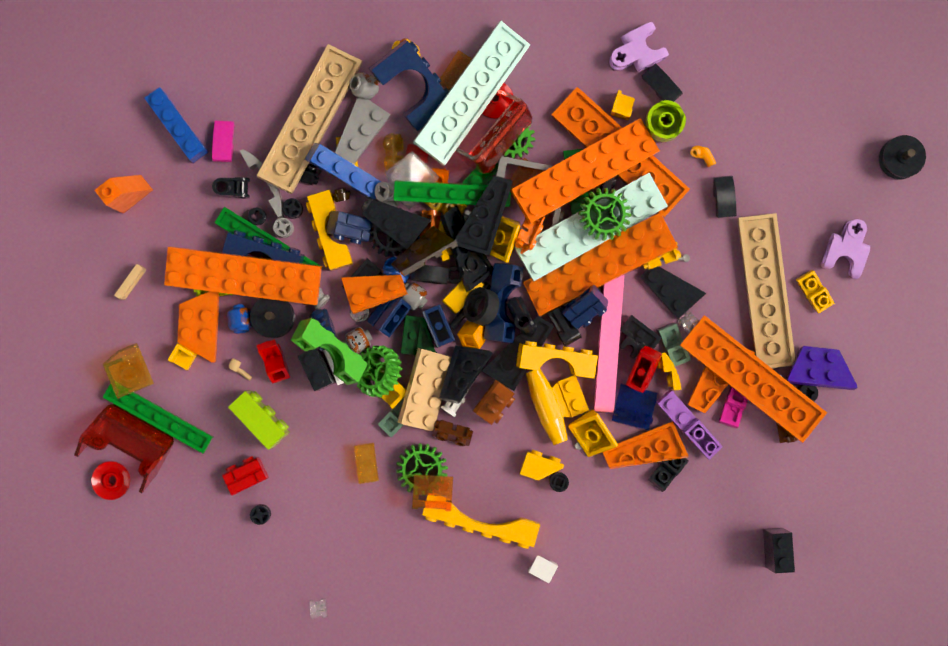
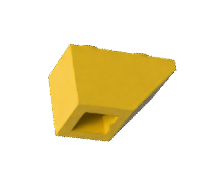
(539, 467)

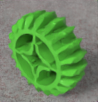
(611, 219)
(383, 373)
(406, 475)

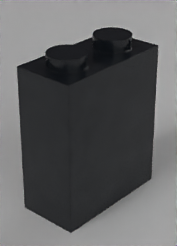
(316, 369)
(778, 550)

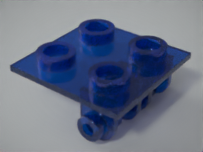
(634, 407)

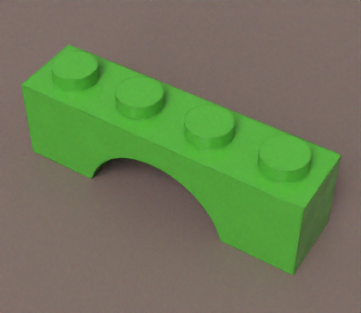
(347, 364)

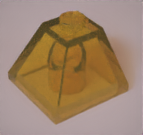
(127, 371)

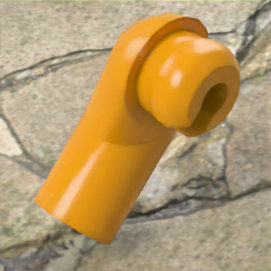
(703, 153)

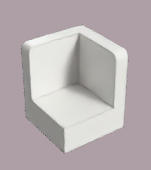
(543, 568)

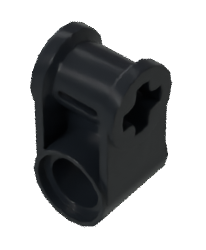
(233, 188)

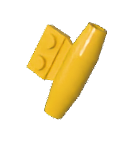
(555, 402)

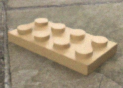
(424, 389)

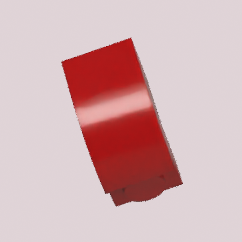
(274, 361)

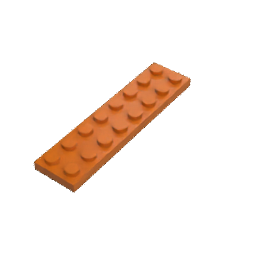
(591, 124)
(584, 171)
(602, 264)
(242, 275)
(753, 379)

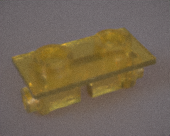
(392, 143)

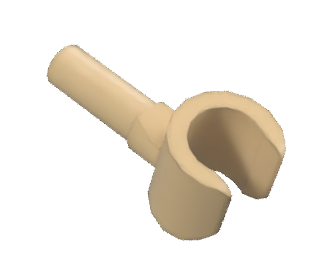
(235, 364)

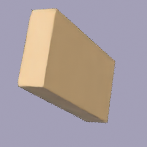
(130, 282)

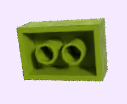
(259, 419)

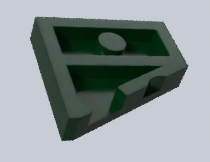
(415, 336)

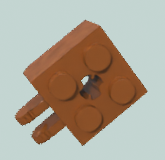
(494, 402)

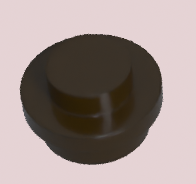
(341, 195)

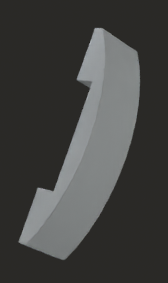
(276, 202)

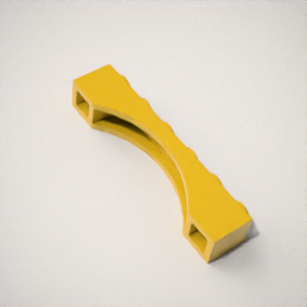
(520, 530)

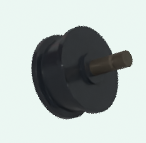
(902, 157)
(272, 317)

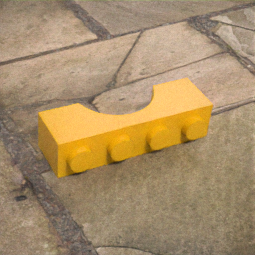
(336, 254)
(533, 356)

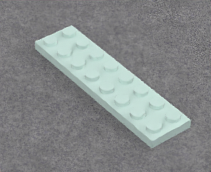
(471, 93)
(568, 239)

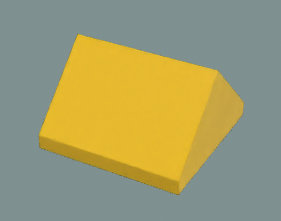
(505, 238)
(592, 433)

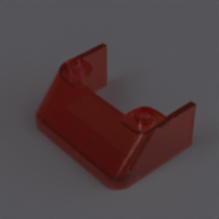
(499, 136)
(130, 436)

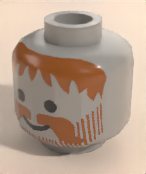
(364, 85)
(416, 296)
(358, 340)

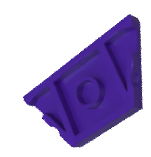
(821, 368)

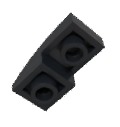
(661, 84)
(725, 196)
(667, 472)

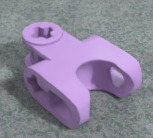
(636, 51)
(849, 246)

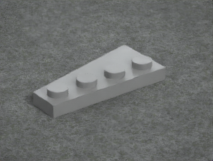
(361, 129)

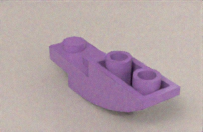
(689, 424)

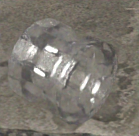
(687, 322)
(318, 608)

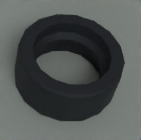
(430, 274)
(490, 309)

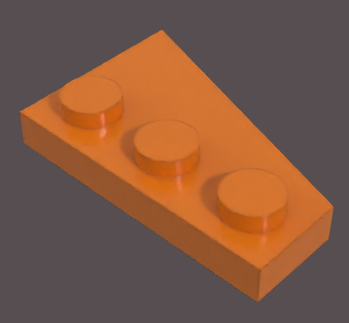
(372, 290)

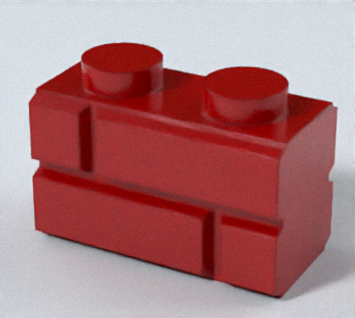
(644, 369)
(244, 476)

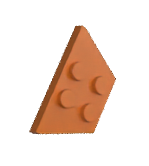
(200, 325)

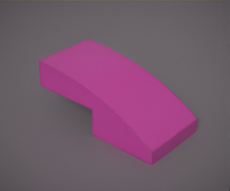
(223, 141)
(733, 408)

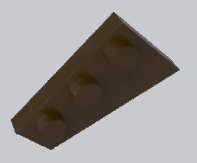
(426, 247)

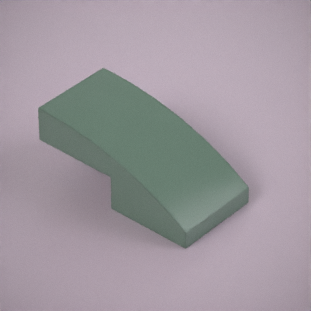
(671, 340)
(389, 422)

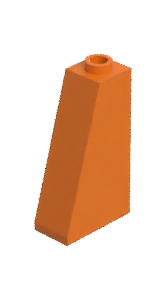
(123, 192)

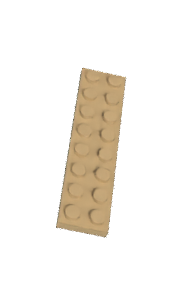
(309, 118)
(766, 290)

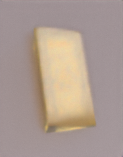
(366, 463)

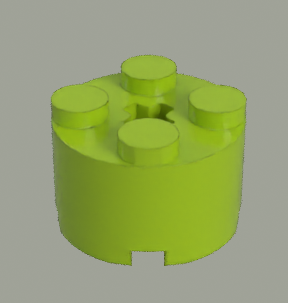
(675, 121)

